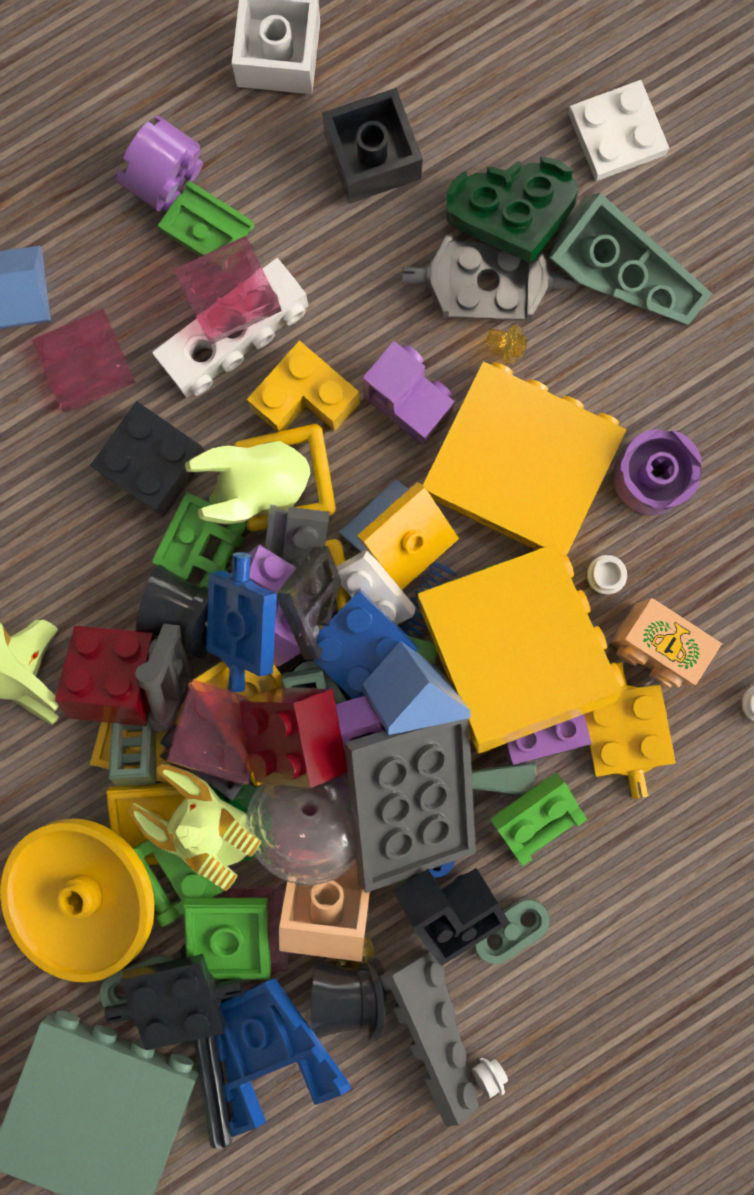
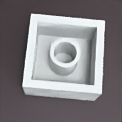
(276, 44)

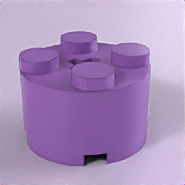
(160, 163)
(679, 466)

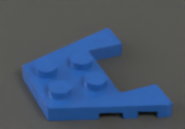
(264, 1036)

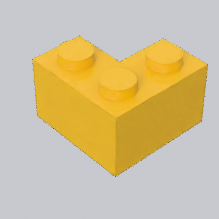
(299, 383)

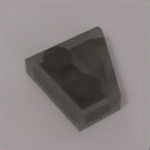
(309, 599)

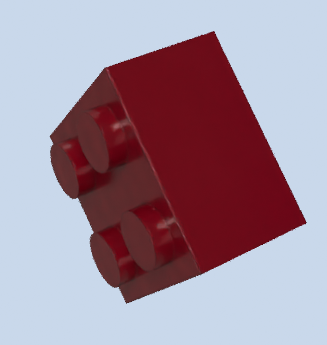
(101, 678)
(293, 736)

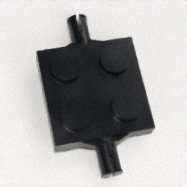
(174, 1001)

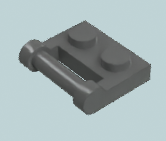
(165, 677)

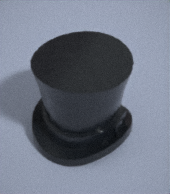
(175, 602)
(348, 999)

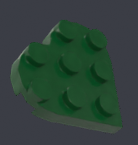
(513, 206)

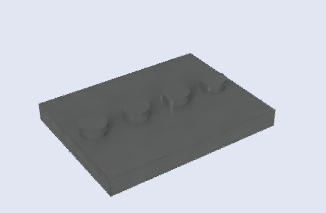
(410, 801)

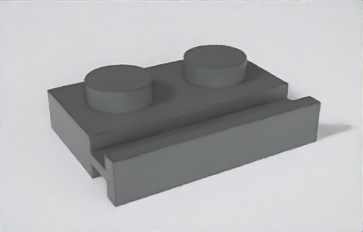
(295, 532)

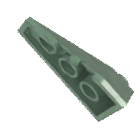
(617, 258)

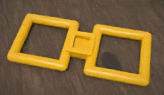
(314, 435)

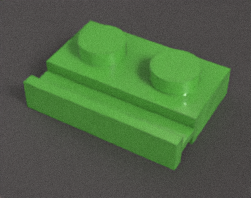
(203, 221)

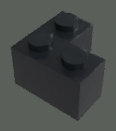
(450, 917)

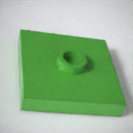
(230, 936)

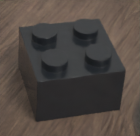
(372, 145)
(148, 459)

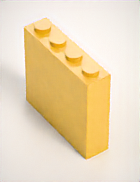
(523, 459)
(520, 647)

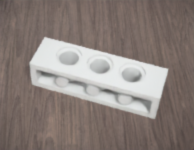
(195, 377)

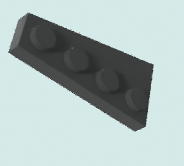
(431, 1017)

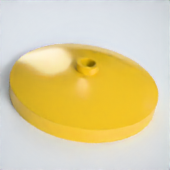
(77, 900)

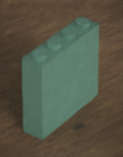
(94, 1111)

